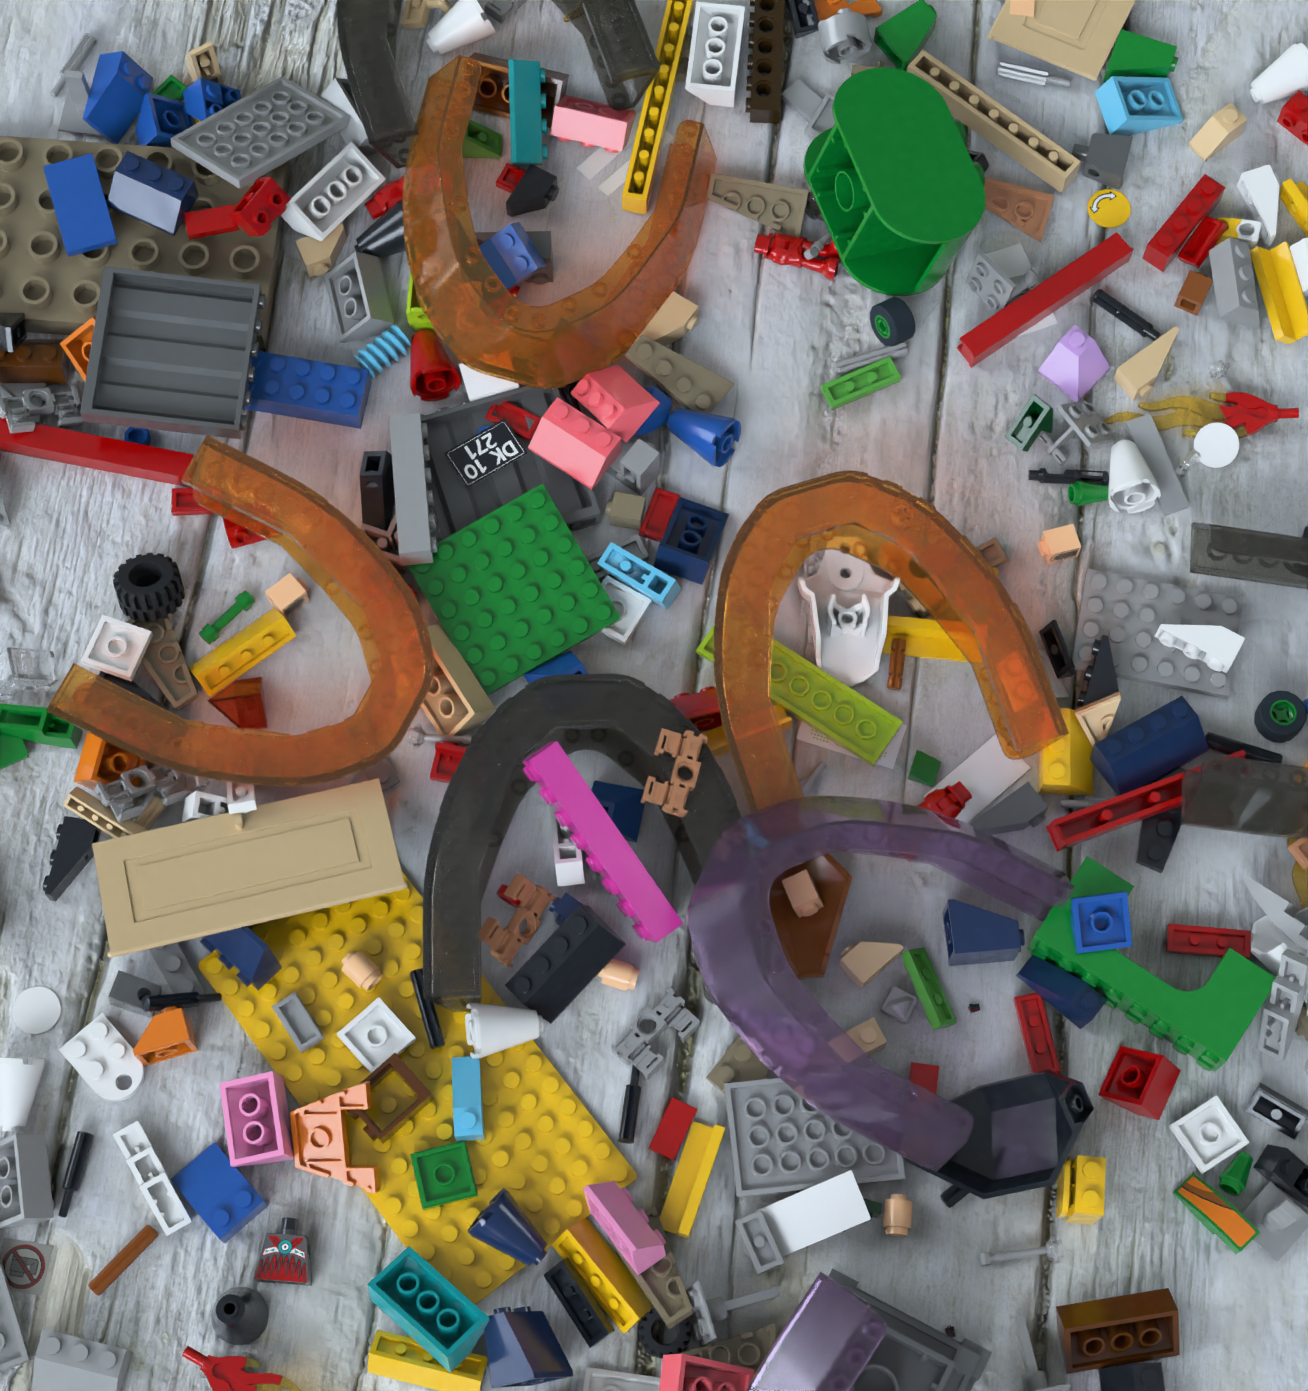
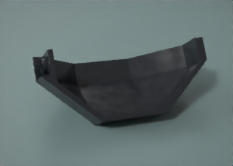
(1018, 1134)

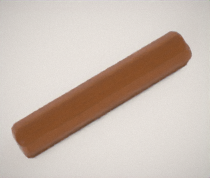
(123, 1260)

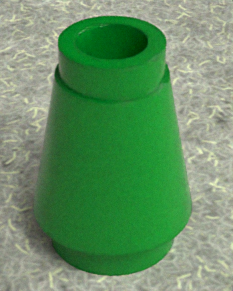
(1086, 493)
(1235, 1176)

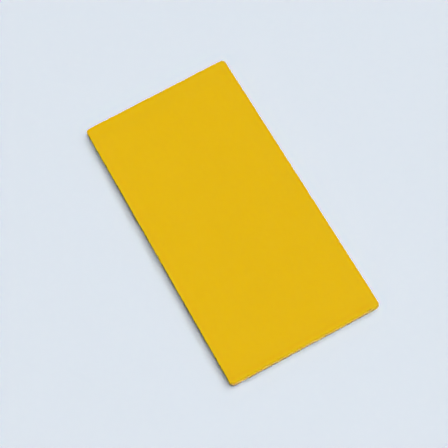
(536, 1129)

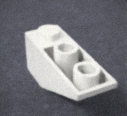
(1207, 643)

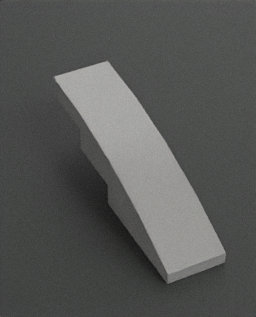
(1280, 912)
(1284, 1006)

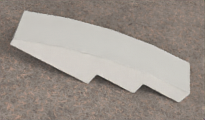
(152, 1177)

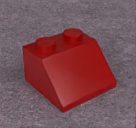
(700, 708)
(1140, 1082)

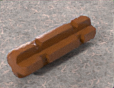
(896, 664)

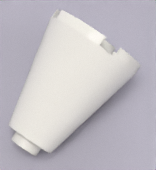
(460, 27)
(1283, 77)
(1130, 479)
(499, 1028)
(17, 1089)

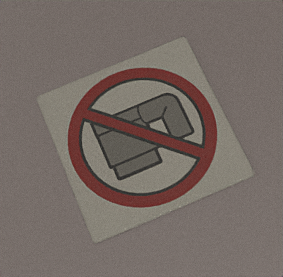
(25, 1265)

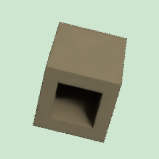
(626, 510)

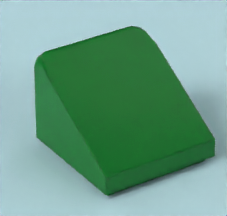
(924, 769)

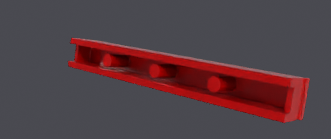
(1044, 299)
(97, 453)
(1119, 811)

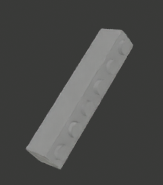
(411, 489)

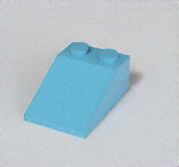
(1138, 104)

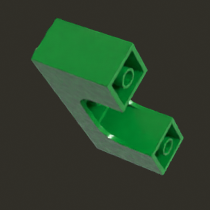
(1196, 1022)

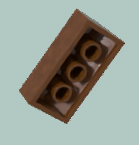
(494, 88)
(35, 363)
(1118, 1330)

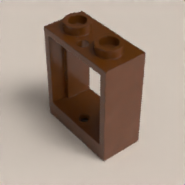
(395, 1064)

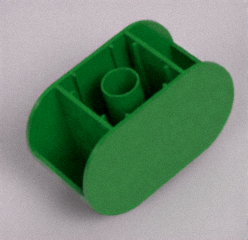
(895, 181)

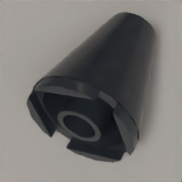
(385, 235)
(246, 1322)

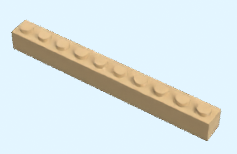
(102, 817)

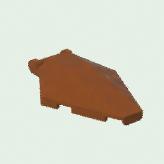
(810, 938)

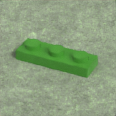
(860, 383)
(928, 988)

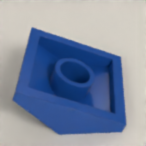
(1101, 922)

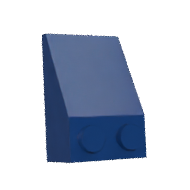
(116, 95)
(512, 255)
(219, 1193)

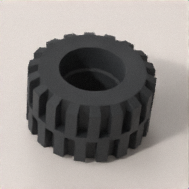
(149, 587)

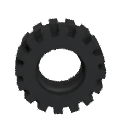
(657, 1349)

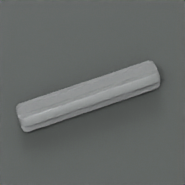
(861, 360)

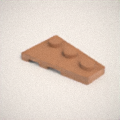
(1019, 206)

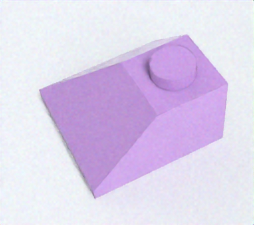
(1075, 364)

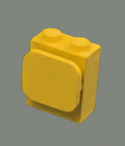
(1081, 1190)

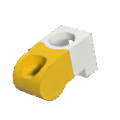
(1242, 230)

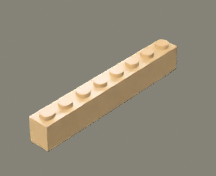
(998, 124)

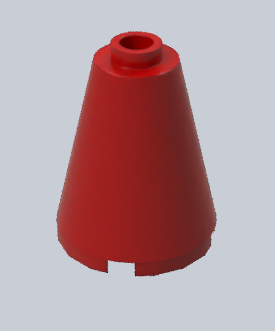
(431, 368)

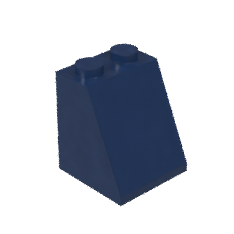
(979, 935)
(523, 1349)

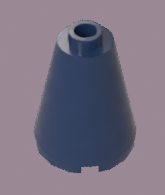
(509, 1230)

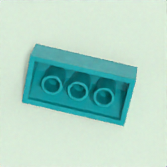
(526, 112)
(428, 1308)

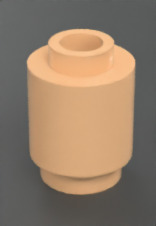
(361, 970)
(619, 975)
(897, 1215)

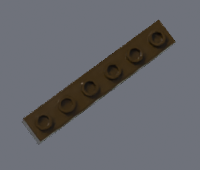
(765, 108)

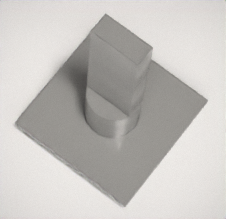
(75, 105)
(1276, 1219)
(715, 1309)
(1034, 1379)

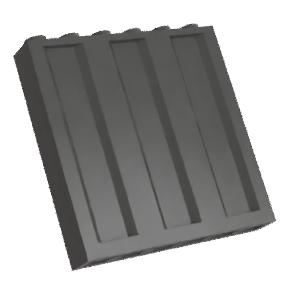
(173, 353)
(461, 506)

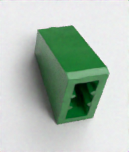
(906, 33)
(1140, 57)

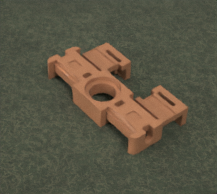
(676, 792)
(510, 942)

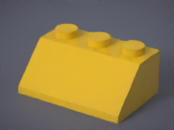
(1066, 763)

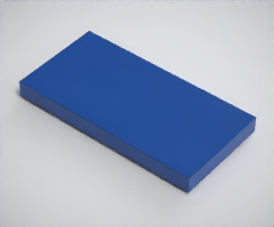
(80, 205)

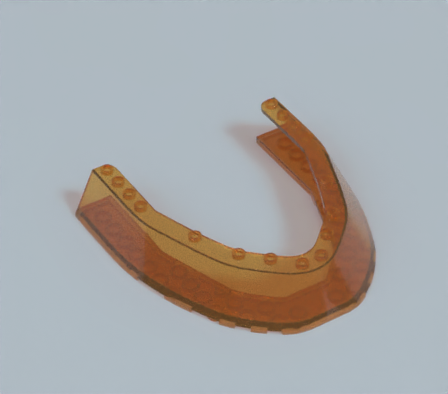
(469, 302)
(908, 541)
(354, 578)

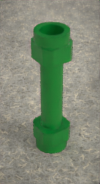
(210, 632)

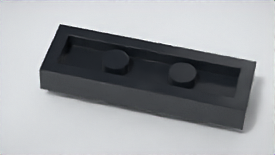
(579, 1302)

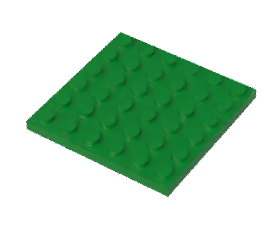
(514, 590)

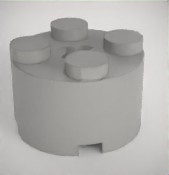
(845, 36)

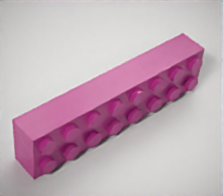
(602, 842)

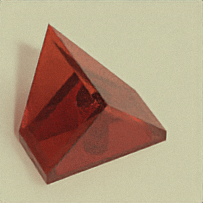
(243, 703)

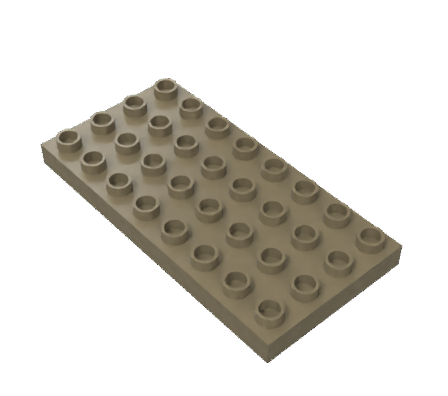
(64, 291)

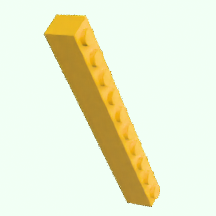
(657, 107)

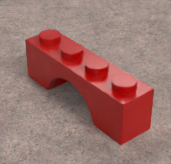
(1177, 228)

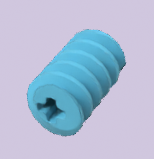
(382, 350)

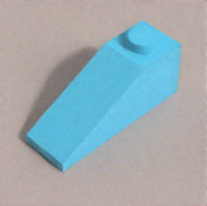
(640, 575)
(467, 1099)

